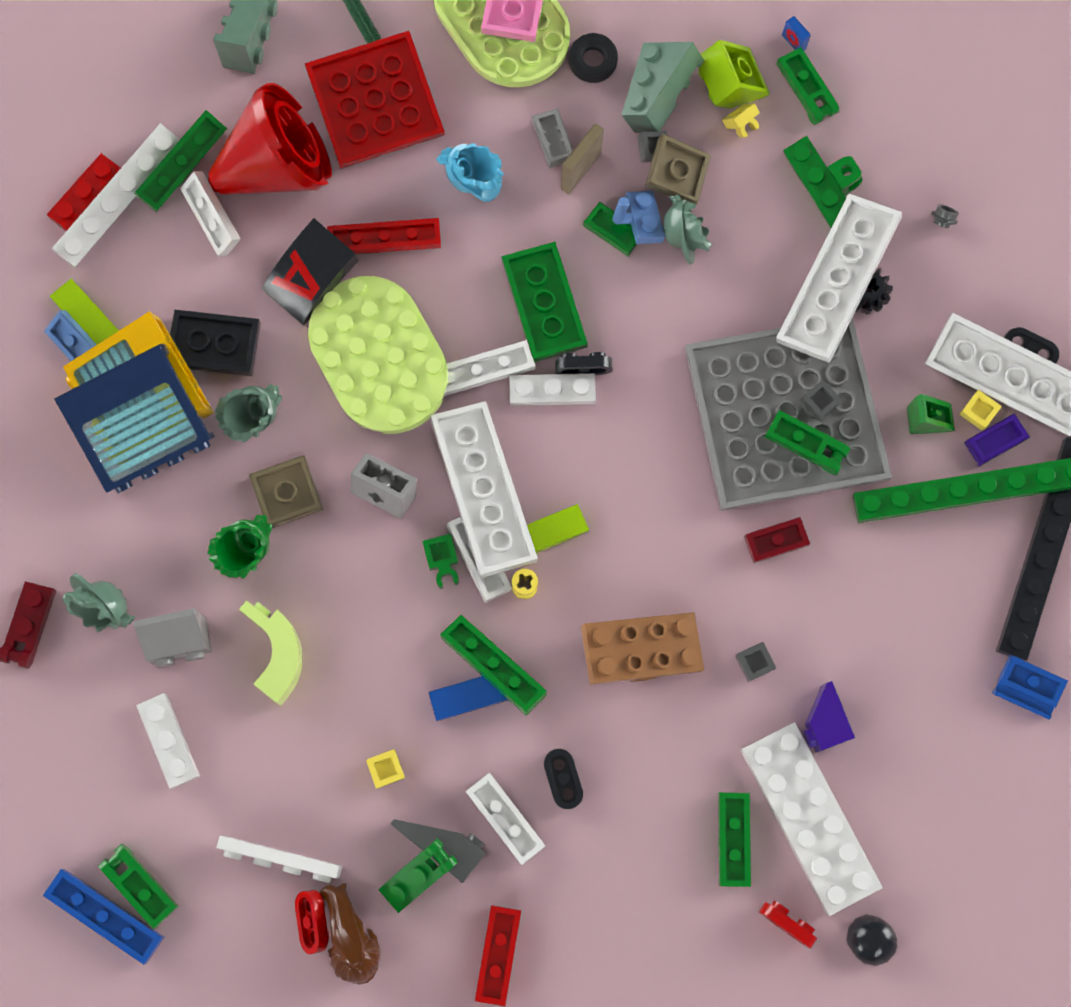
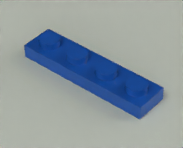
(103, 916)

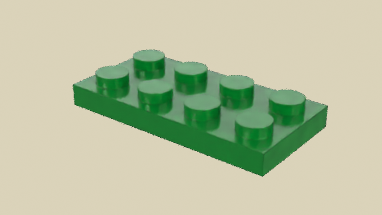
(544, 301)

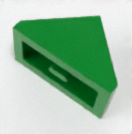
(929, 415)

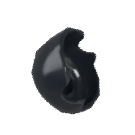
(872, 940)

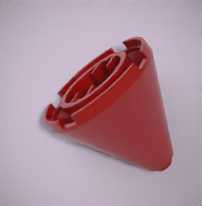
(271, 149)

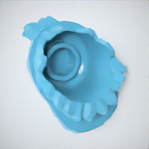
(473, 170)

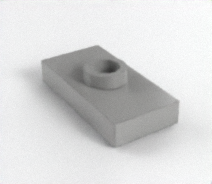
(552, 137)

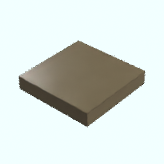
(581, 158)
(677, 169)
(286, 491)

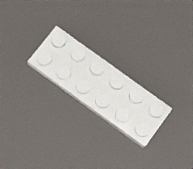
(839, 278)
(1004, 372)
(483, 489)
(811, 819)

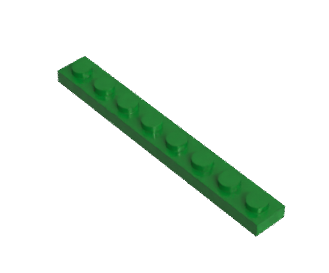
(963, 490)

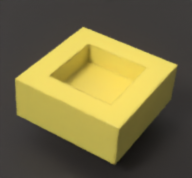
(980, 410)
(385, 769)

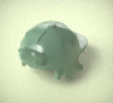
(685, 229)
(247, 411)
(97, 604)

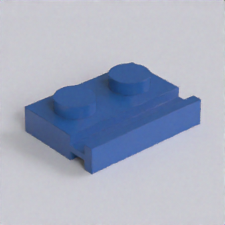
(1029, 686)

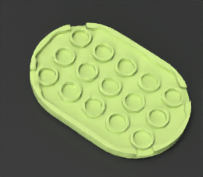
(506, 59)
(378, 355)

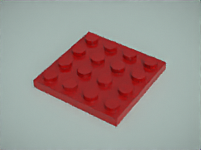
(374, 99)

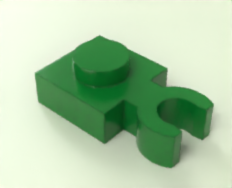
(440, 556)

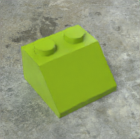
(731, 75)

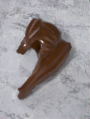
(353, 953)

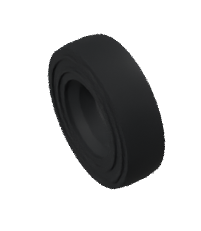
(588, 73)

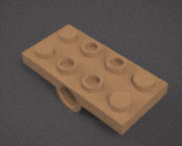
(642, 648)

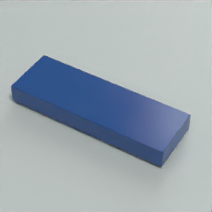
(464, 698)

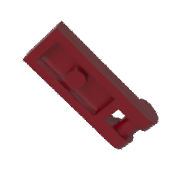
(27, 624)

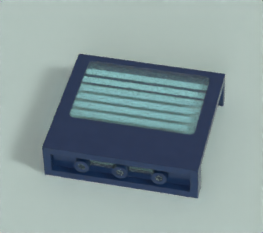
(134, 419)

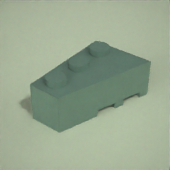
(245, 34)
(657, 81)

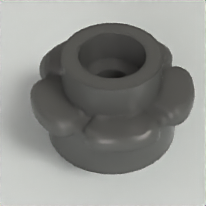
(945, 216)

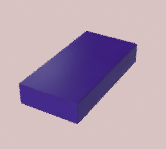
(996, 439)

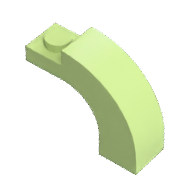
(286, 660)

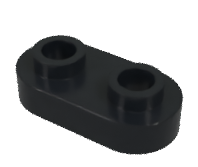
(1034, 342)
(595, 363)
(563, 779)

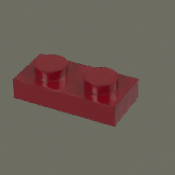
(777, 540)

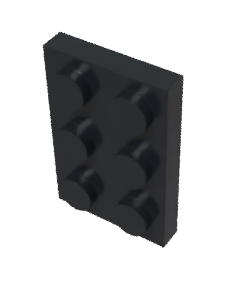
(216, 341)

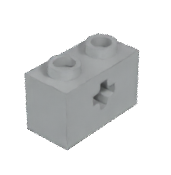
(383, 485)

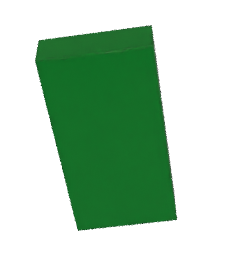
(602, 225)

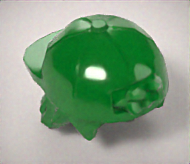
(240, 546)

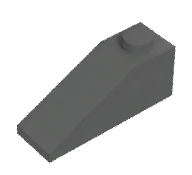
(465, 849)

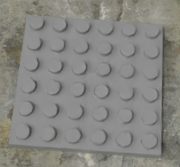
(742, 387)

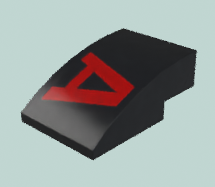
(309, 271)

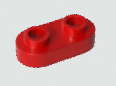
(311, 921)
(798, 930)

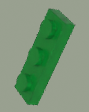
(734, 839)

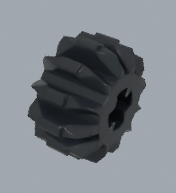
(878, 295)

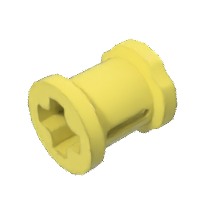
(525, 574)

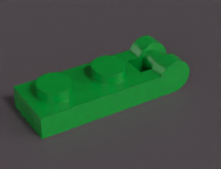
(807, 85)
(807, 442)
(417, 876)
(138, 887)

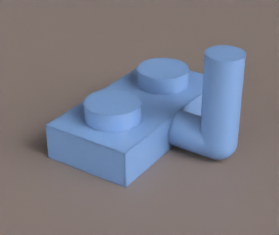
(642, 216)

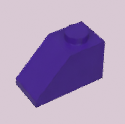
(827, 720)

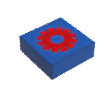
(796, 34)

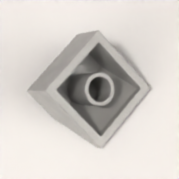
(173, 637)

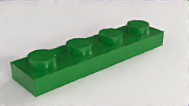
(180, 161)
(493, 665)

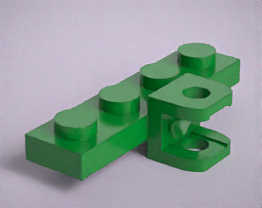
(824, 184)

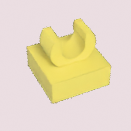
(740, 117)

